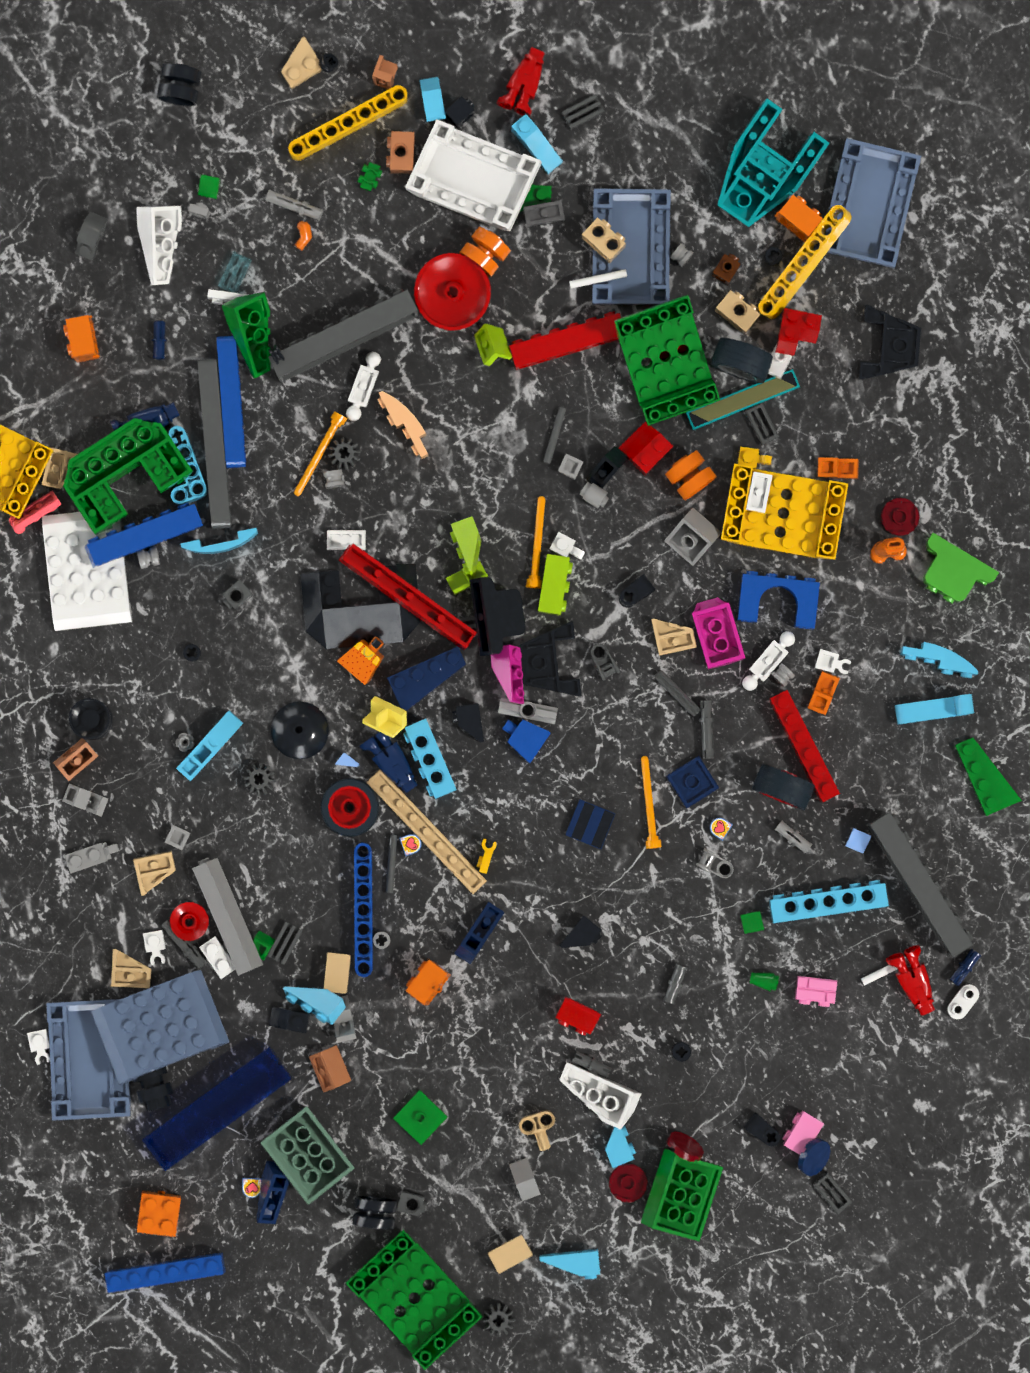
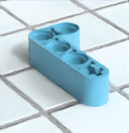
(191, 481)
(934, 709)

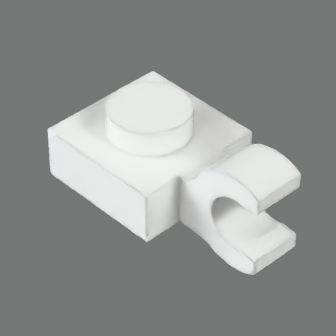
(564, 546)

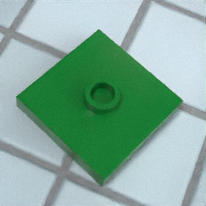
(420, 1117)

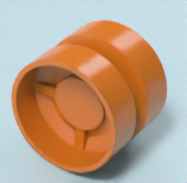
(488, 247)
(687, 470)

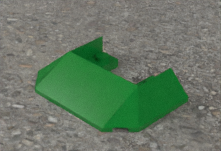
(114, 457)

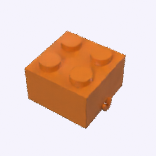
(799, 217)
(82, 338)
(427, 982)
(158, 1213)

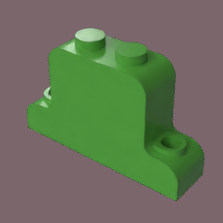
(954, 570)

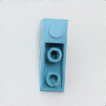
(320, 1002)

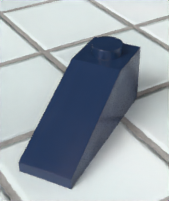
(479, 933)
(272, 1193)

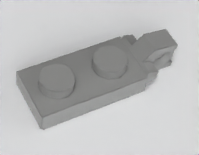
(90, 856)

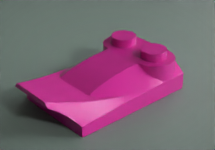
(717, 633)

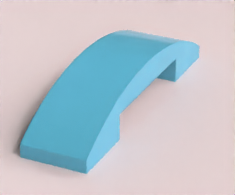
(244, 537)

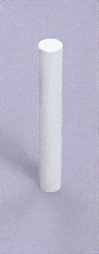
(598, 278)
(879, 973)

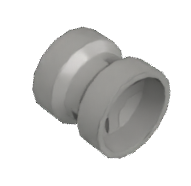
(148, 557)

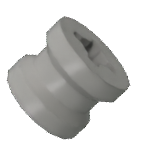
(681, 255)
(333, 479)
(782, 675)

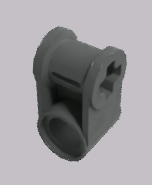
(604, 662)

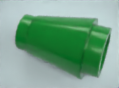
(767, 981)

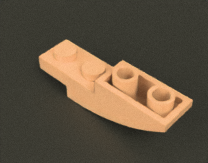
(401, 416)

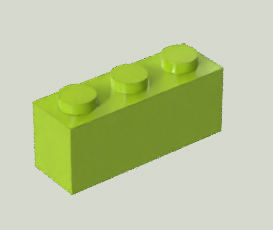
(555, 585)

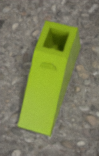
(469, 544)

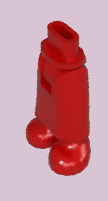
(523, 83)
(913, 979)

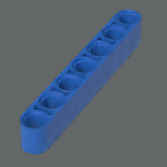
(231, 402)
(363, 919)

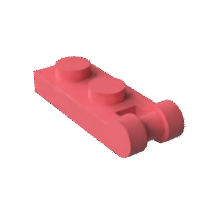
(35, 511)

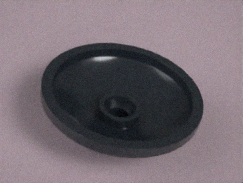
(314, 732)

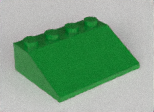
(681, 1196)

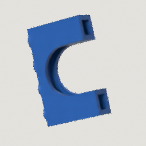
(804, 592)

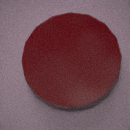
(899, 517)
(685, 1146)
(628, 1182)

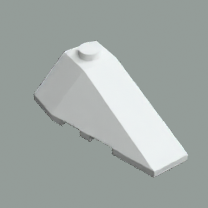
(158, 235)
(606, 1098)

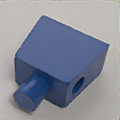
(526, 738)

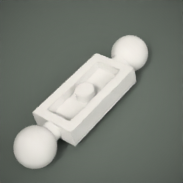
(363, 386)
(768, 661)

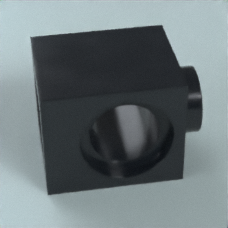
(460, 112)

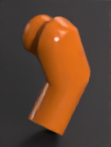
(305, 233)

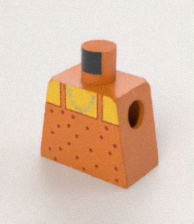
(363, 659)

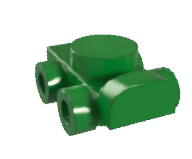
(369, 181)

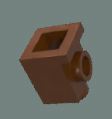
(724, 275)

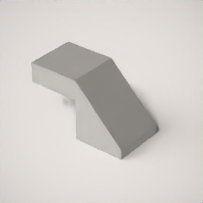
(85, 799)
(344, 1024)

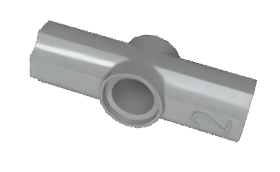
(541, 712)

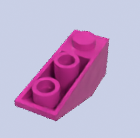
(509, 672)

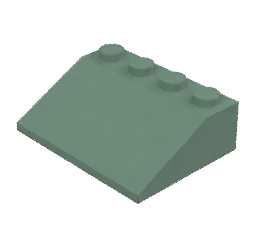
(307, 1155)

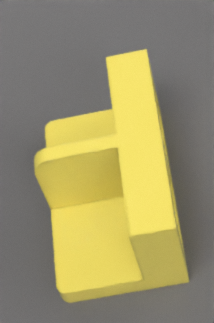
(386, 717)

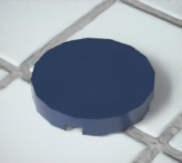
(814, 1157)

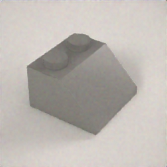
(693, 536)

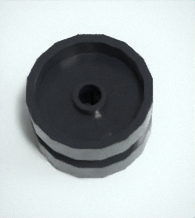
(374, 1216)

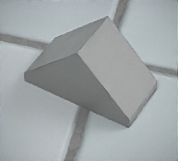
(524, 1179)

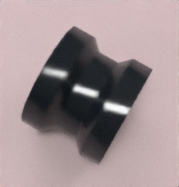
(679, 1049)

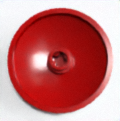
(452, 291)

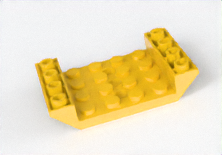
(20, 470)
(812, 520)

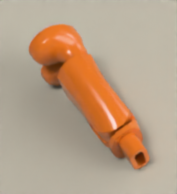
(889, 547)

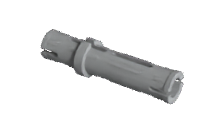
(302, 208)

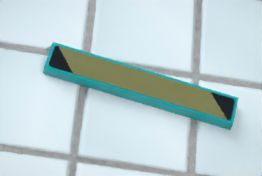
(742, 400)

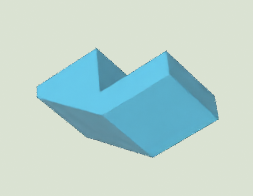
(432, 99)

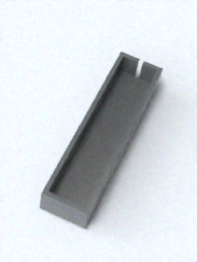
(345, 335)
(919, 884)

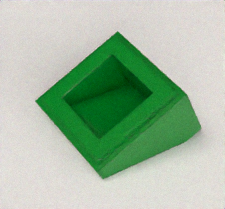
(209, 186)
(752, 922)
(263, 944)

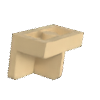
(337, 972)
(510, 1254)

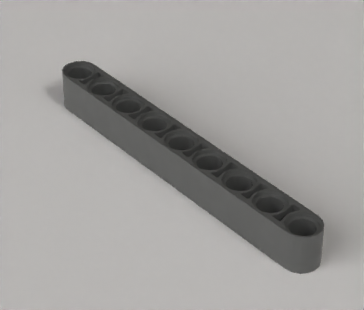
(214, 444)

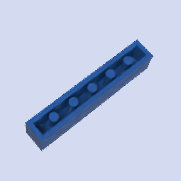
(143, 535)
(165, 1272)

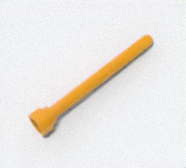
(337, 421)
(534, 579)
(653, 840)

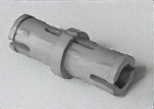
(803, 845)

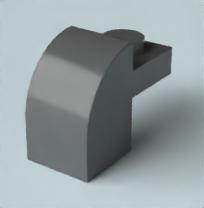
(90, 235)

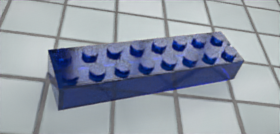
(217, 1108)

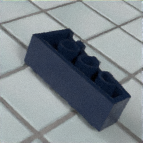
(422, 679)

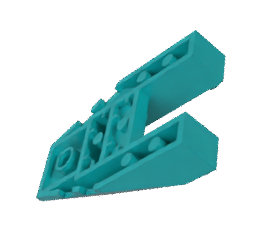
(760, 176)

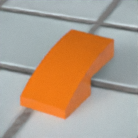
(838, 468)
(823, 692)

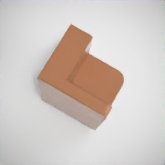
(384, 73)

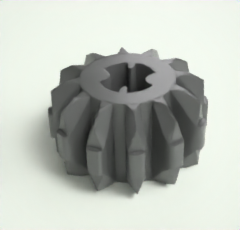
(338, 457)
(266, 777)
(493, 1315)

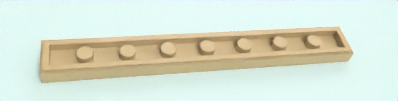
(426, 831)

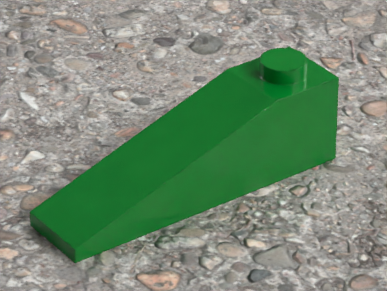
(248, 322)

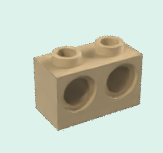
(599, 244)

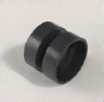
(180, 80)
(90, 719)

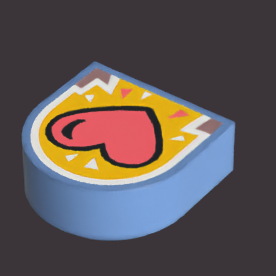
(720, 827)
(410, 844)
(251, 1187)

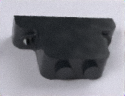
(496, 614)

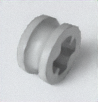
(376, 936)

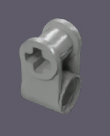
(714, 863)

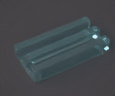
(241, 258)

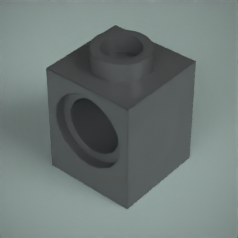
(238, 586)
(402, 1205)

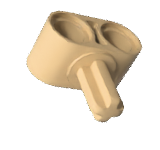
(539, 1128)

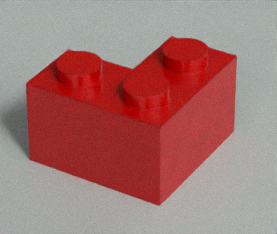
(797, 326)

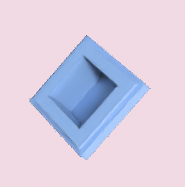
(346, 760)
(858, 840)

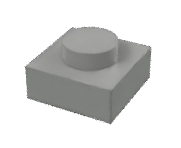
(199, 210)
(570, 466)
(177, 837)

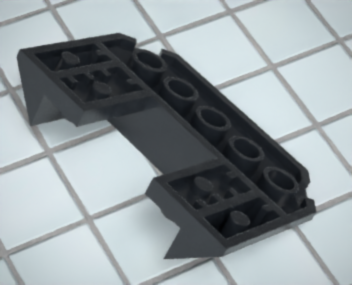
(346, 626)

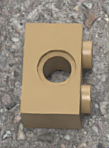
(742, 322)

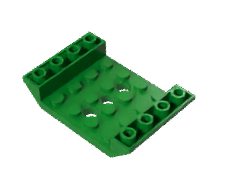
(671, 384)
(432, 1322)

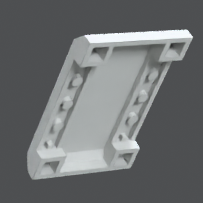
(472, 176)
(79, 592)

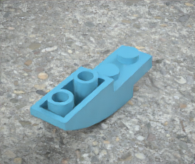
(947, 660)
(209, 745)

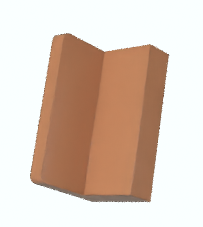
(330, 1068)

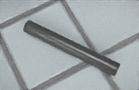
(554, 435)
(391, 863)

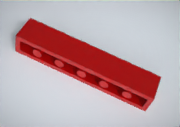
(565, 341)
(804, 746)

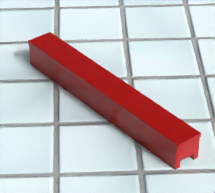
(407, 596)

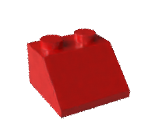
(646, 448)
(577, 1015)

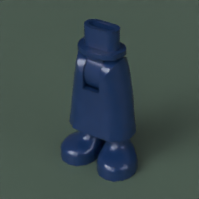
(159, 414)
(391, 761)

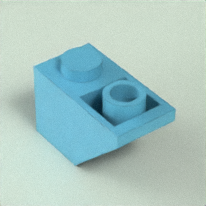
(618, 1149)

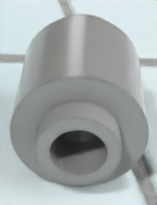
(594, 495)

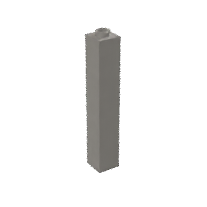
(227, 915)

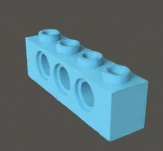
(422, 729)

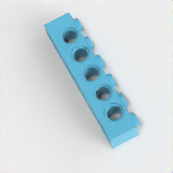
(878, 900)

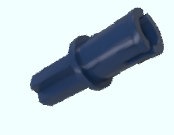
(159, 340)
(965, 967)

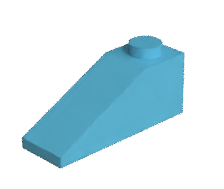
(536, 143)
(577, 1262)

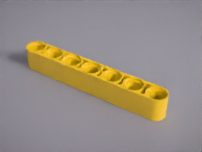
(354, 115)
(796, 267)

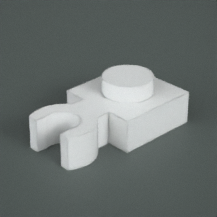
(829, 661)
(155, 943)
(39, 1042)

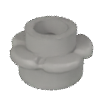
(184, 747)

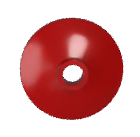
(193, 912)

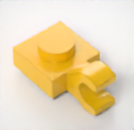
(751, 457)
(483, 862)

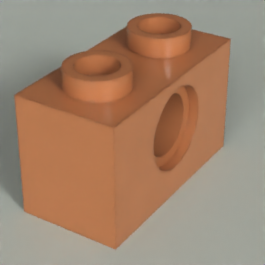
(405, 141)
(75, 759)

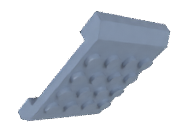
(877, 191)
(644, 222)
(159, 1026)
(80, 1067)

